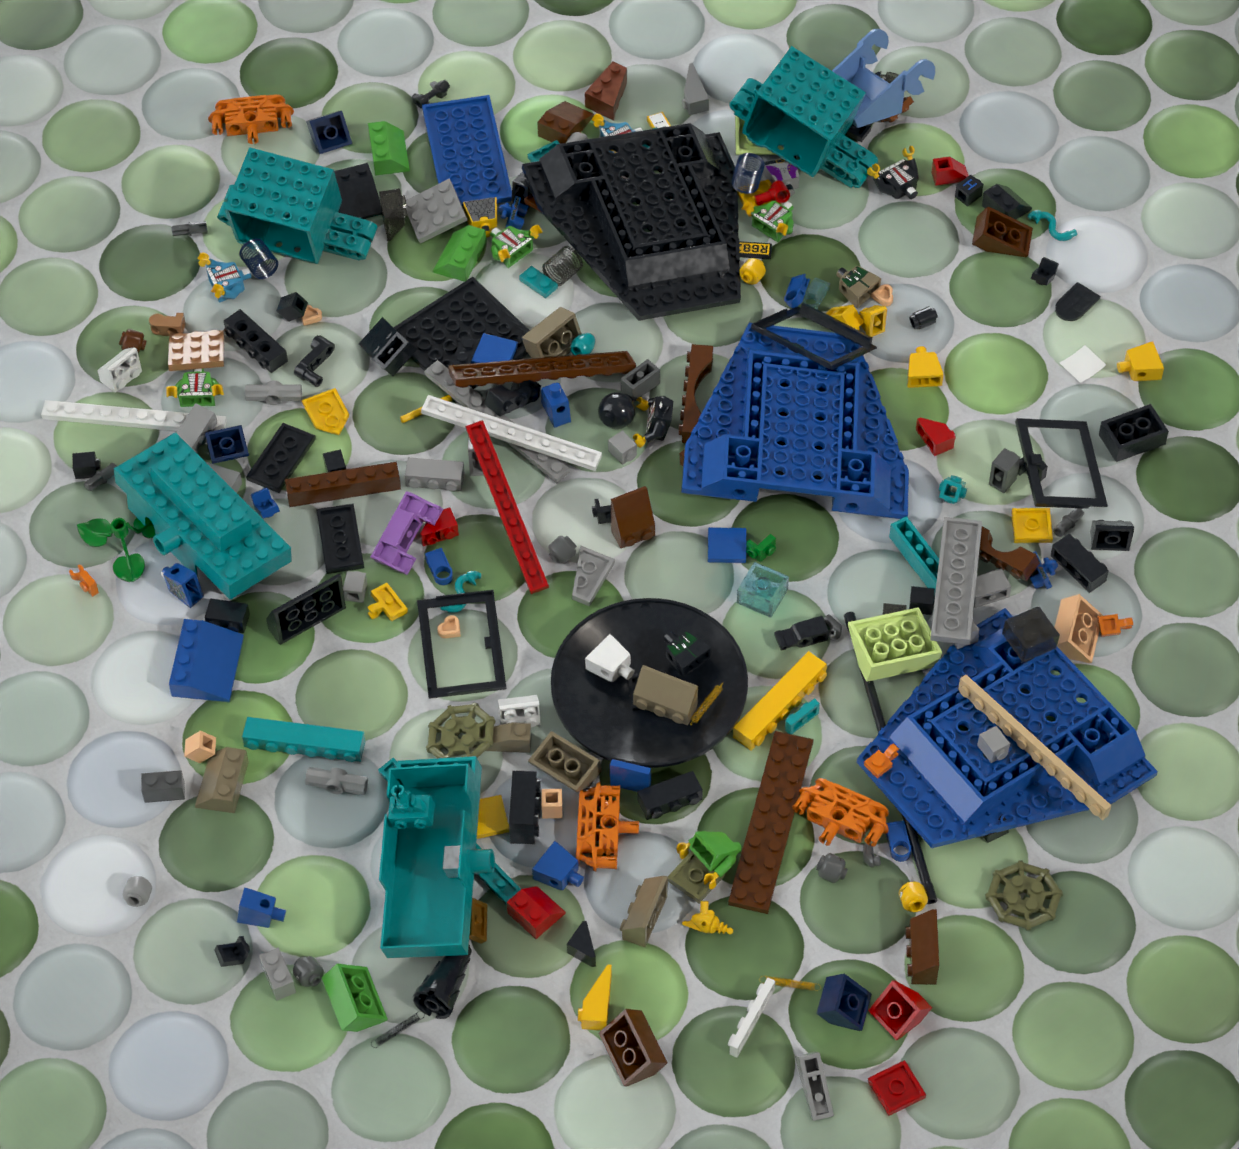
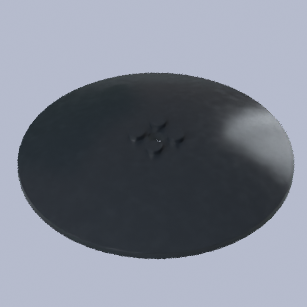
(603, 712)

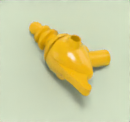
(707, 921)

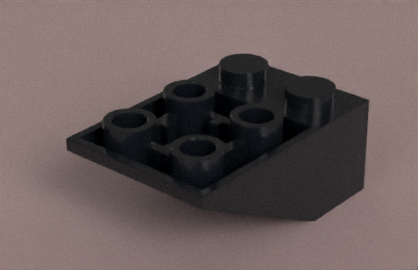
(387, 346)

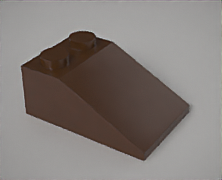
(563, 121)
(1001, 234)
(632, 517)

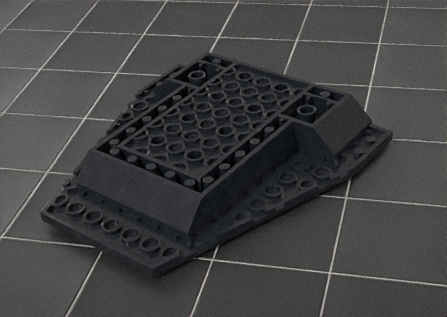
(672, 265)

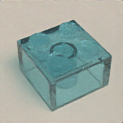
(762, 589)

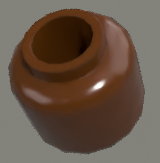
(131, 339)

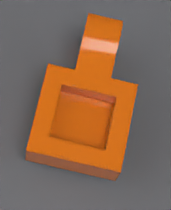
(87, 582)
(1111, 625)
(881, 762)

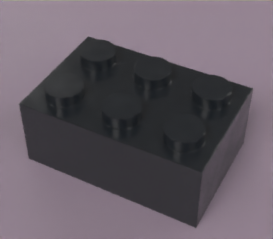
(1133, 433)
(524, 807)

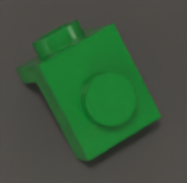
(763, 549)

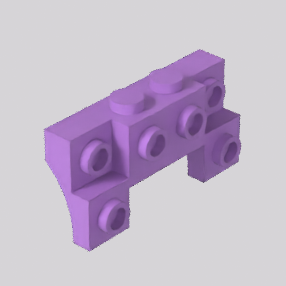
(402, 530)

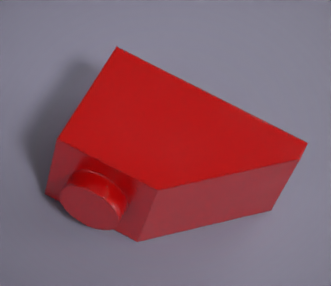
(935, 435)

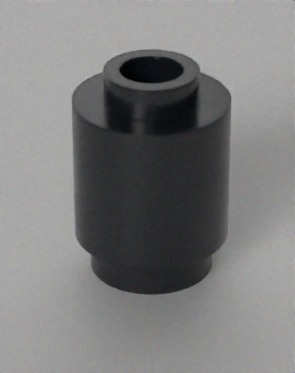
(923, 318)

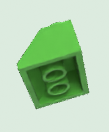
(388, 148)
(461, 253)
(354, 997)

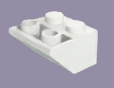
(120, 369)
(520, 710)

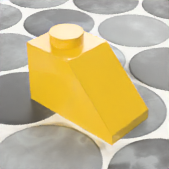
(847, 315)
(874, 319)

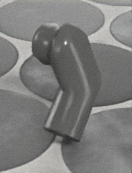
(835, 627)
(869, 858)

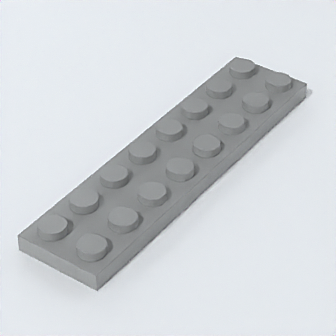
(956, 581)

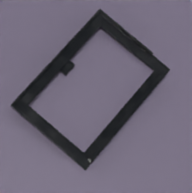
(824, 320)
(1032, 460)
(491, 642)

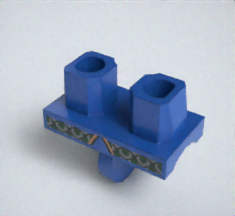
(511, 211)
(1041, 578)

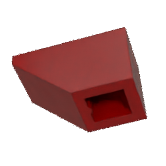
(948, 171)
(445, 528)

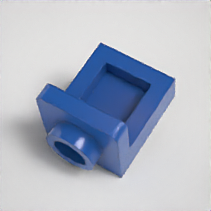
(264, 504)

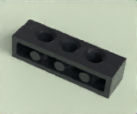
(255, 341)

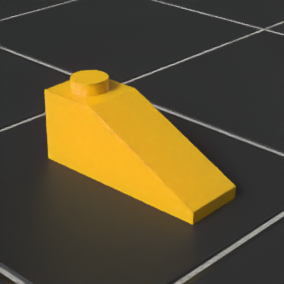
(596, 1003)

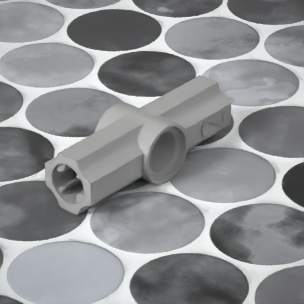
(273, 392)
(336, 781)

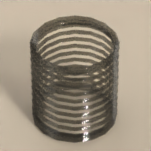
(566, 263)

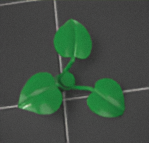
(96, 533)

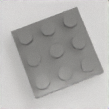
(435, 211)

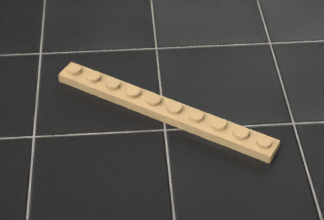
(1034, 747)

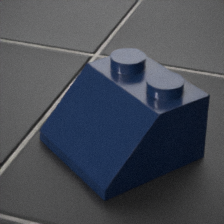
(329, 132)
(226, 444)
(844, 1002)

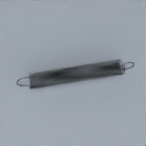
(397, 1032)

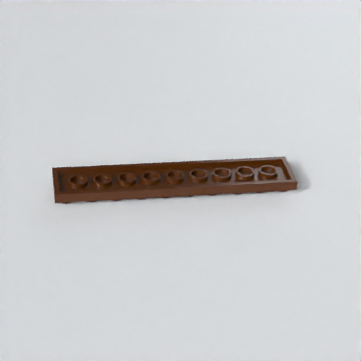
(541, 368)
(770, 823)

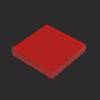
(896, 1087)

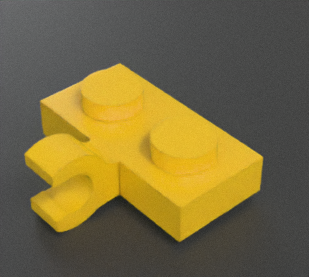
(386, 601)

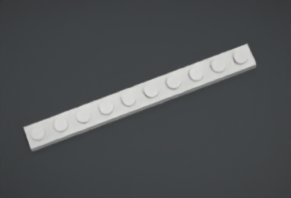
(118, 416)
(513, 433)

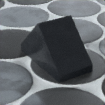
(581, 945)

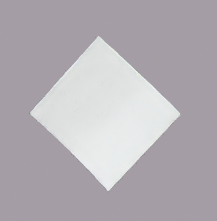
(1083, 364)

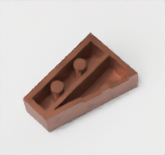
(607, 91)

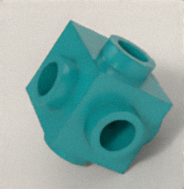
(946, 489)

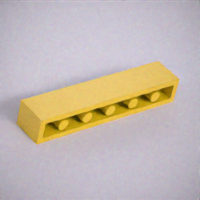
(780, 701)

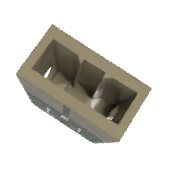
(857, 284)

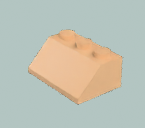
(1077, 628)

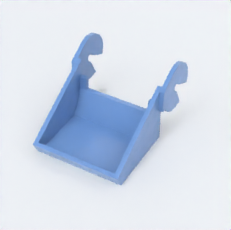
(881, 97)

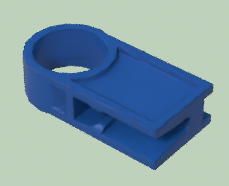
(796, 290)
(438, 563)
(896, 837)

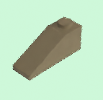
(511, 738)

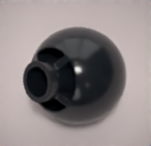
(616, 410)

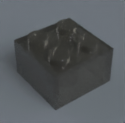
(1030, 634)

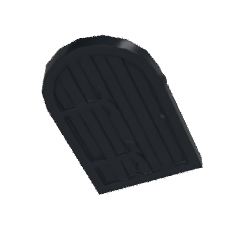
(1075, 302)

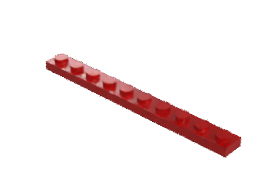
(507, 507)

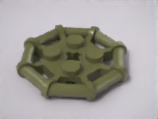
(458, 725)
(1028, 885)

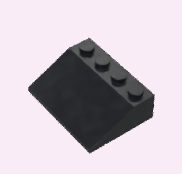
(358, 192)
(307, 610)

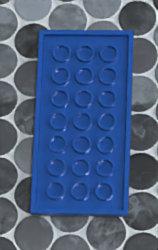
(468, 148)

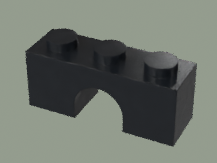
(505, 401)

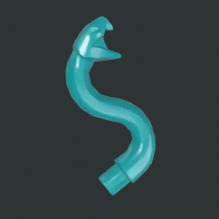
(1037, 215)
(471, 576)

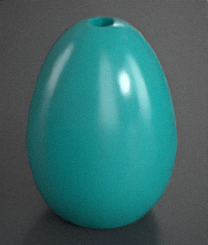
(583, 344)

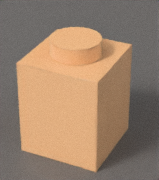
(200, 746)
(551, 803)

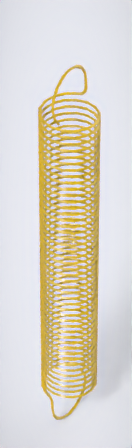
(707, 704)
(789, 982)

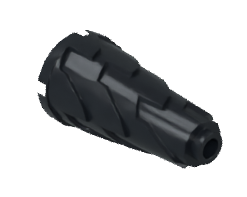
(442, 986)

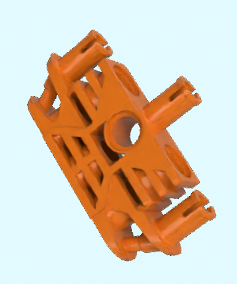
(251, 115)
(837, 802)
(608, 837)

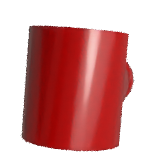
(776, 192)

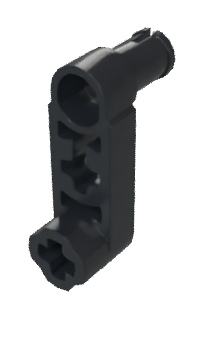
(321, 351)

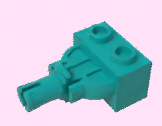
(410, 810)

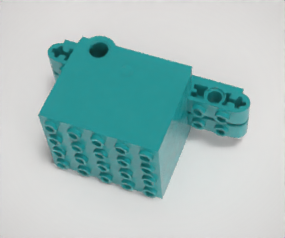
(808, 115)
(293, 205)

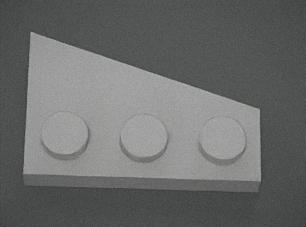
(590, 574)

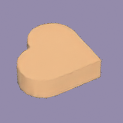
(883, 295)
(311, 315)
(449, 628)

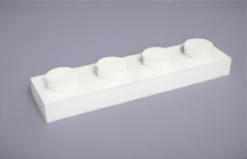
(754, 1010)

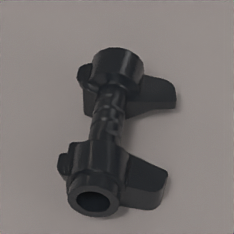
(439, 90)

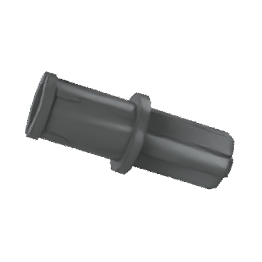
(190, 228)
(100, 477)
(1068, 521)

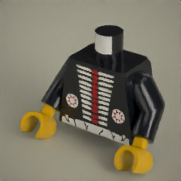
(898, 178)
(658, 420)

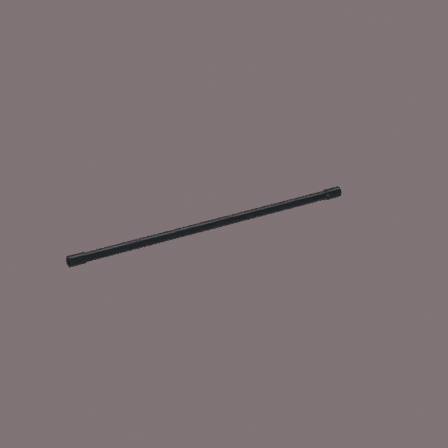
(912, 833)

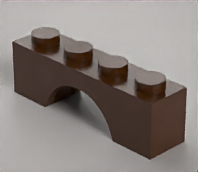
(1019, 562)

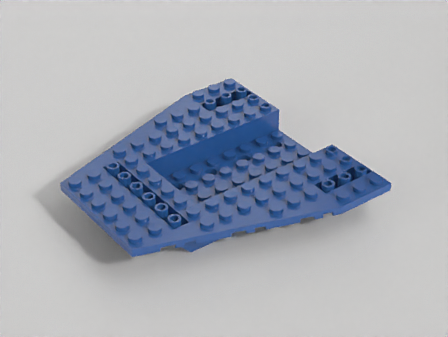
(737, 434)
(956, 792)

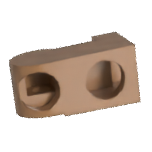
(167, 325)

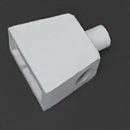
(610, 660)

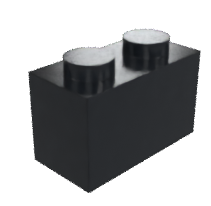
(228, 614)

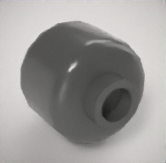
(562, 549)
(831, 868)
(308, 971)

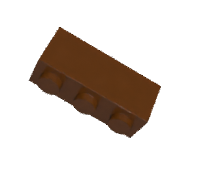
(923, 948)
(632, 1047)

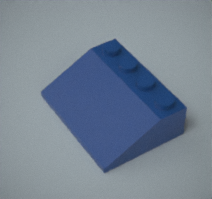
(205, 661)

